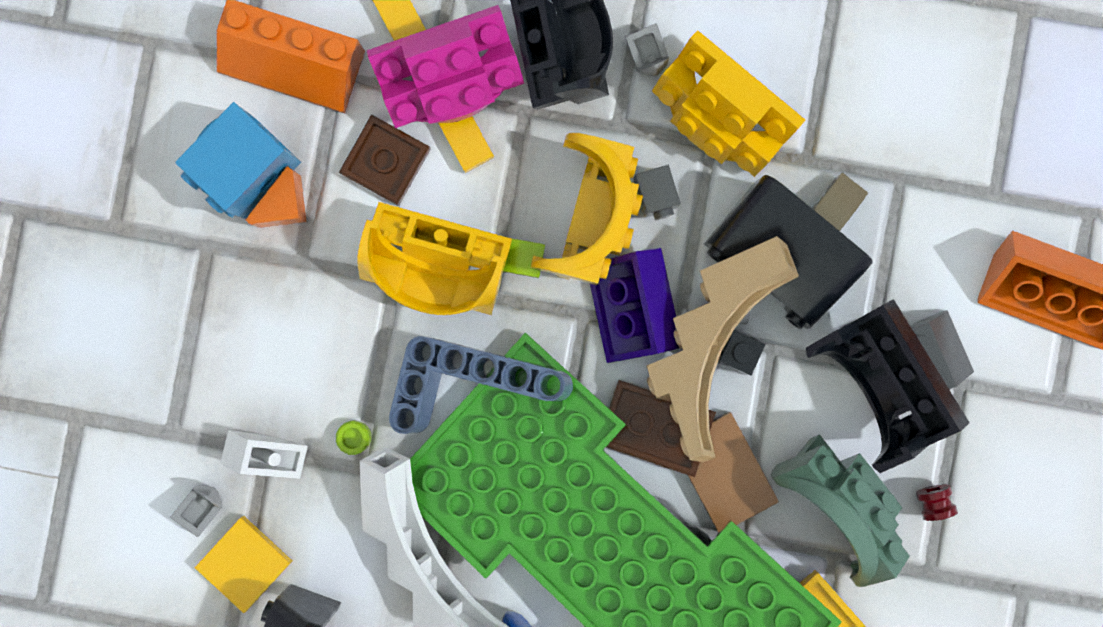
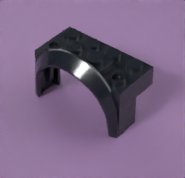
(895, 380)

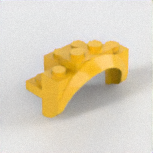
(725, 107)
(600, 211)
(434, 261)

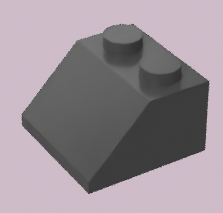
(944, 348)

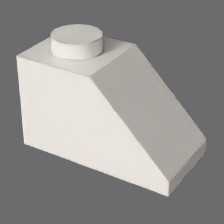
(263, 455)

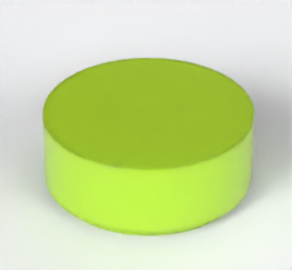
(353, 437)

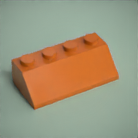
(287, 55)
(1046, 288)

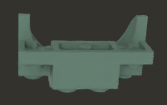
(855, 503)

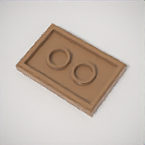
(733, 481)

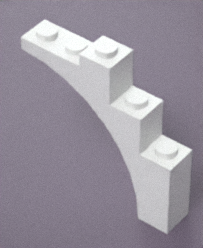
(412, 558)

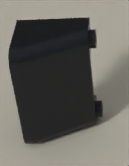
(822, 254)

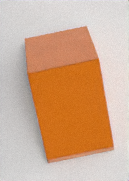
(282, 202)

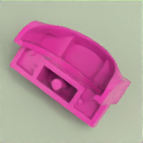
(447, 69)

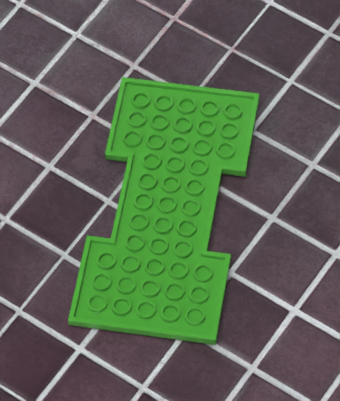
(540, 487)

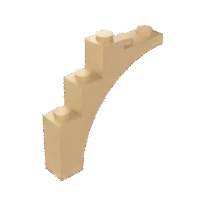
(702, 333)

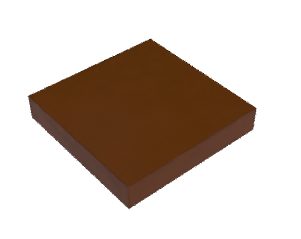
(385, 160)

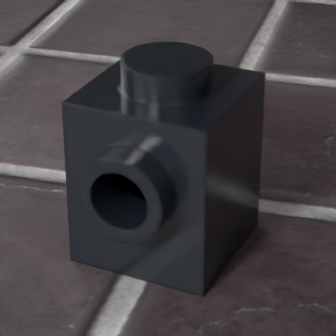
(741, 353)

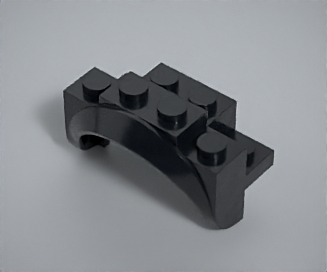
(566, 40)

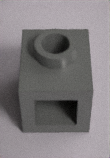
(658, 192)

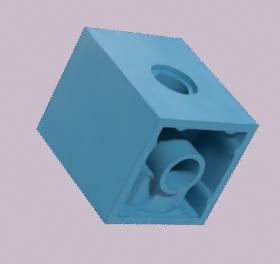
(235, 162)

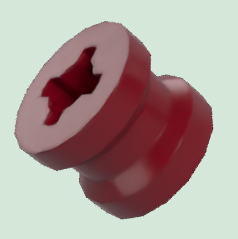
(936, 502)

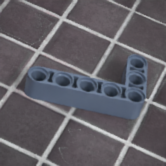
(471, 369)

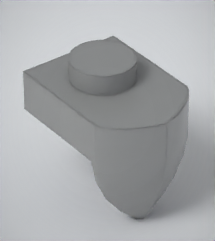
(648, 50)
(198, 509)

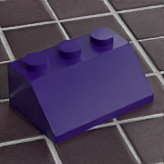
(635, 307)

